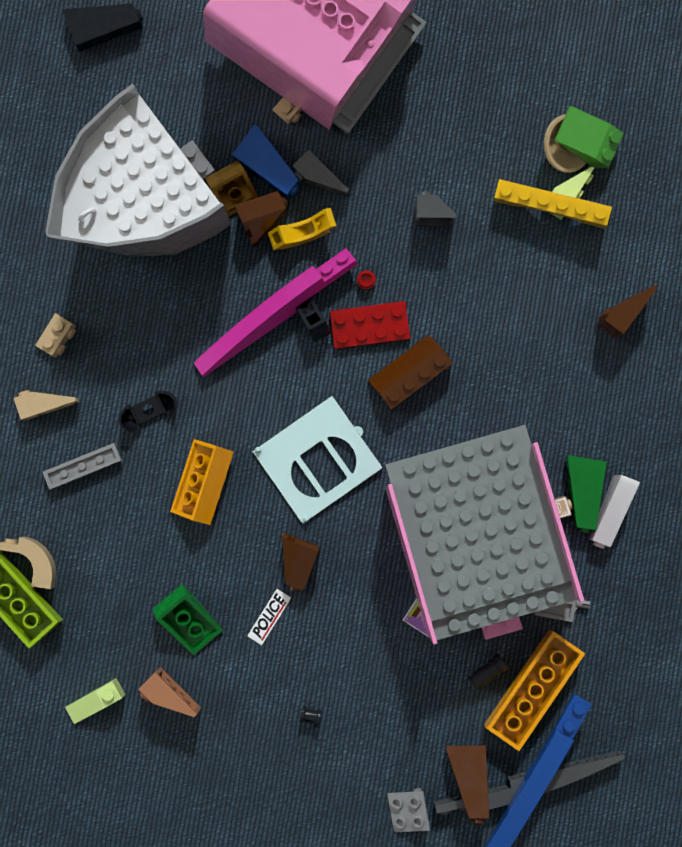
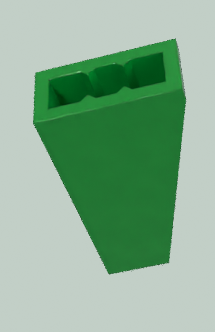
(585, 488)

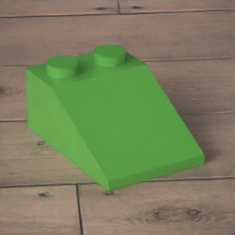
(589, 138)

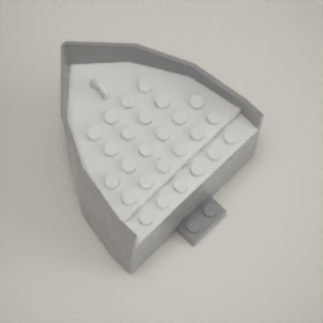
(133, 187)

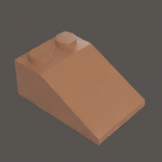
(165, 692)

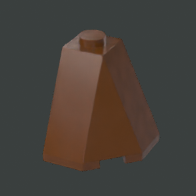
(261, 215)
(298, 561)

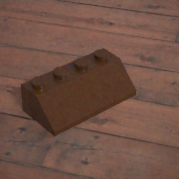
(410, 372)

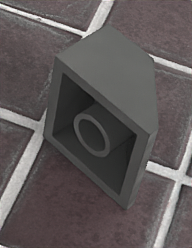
(432, 211)

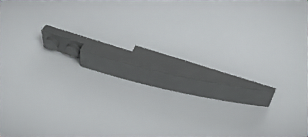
(566, 774)

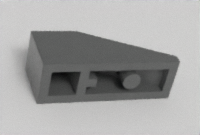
(315, 173)

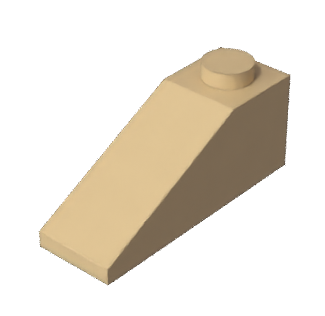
(36, 404)

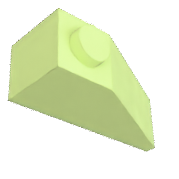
(95, 701)

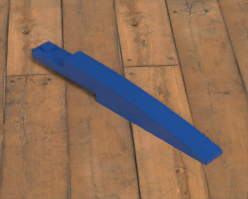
(540, 774)

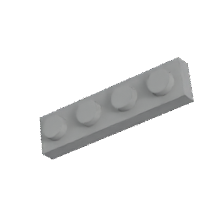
(82, 466)

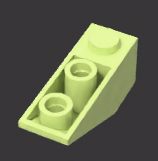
(573, 186)

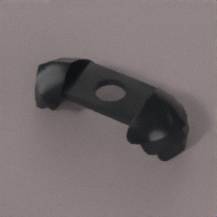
(133, 416)

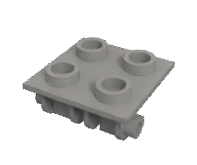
(408, 811)

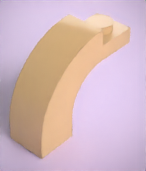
(42, 562)

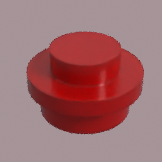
(366, 280)

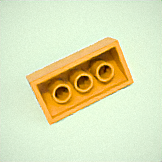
(202, 482)

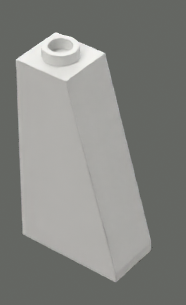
(613, 510)

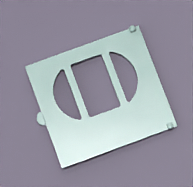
(288, 446)

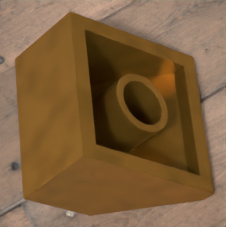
(231, 186)

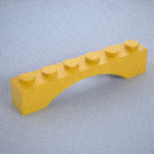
(538, 199)

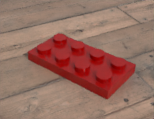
(370, 325)

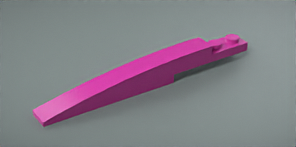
(274, 311)

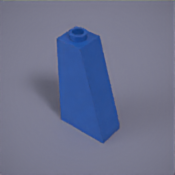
(264, 161)

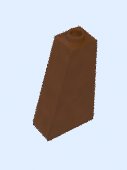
(470, 774)

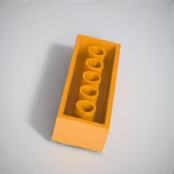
(534, 689)

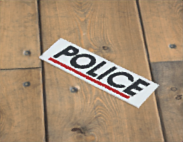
(269, 617)

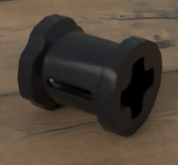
(310, 716)

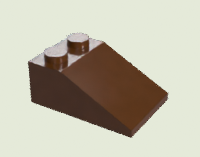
(619, 318)

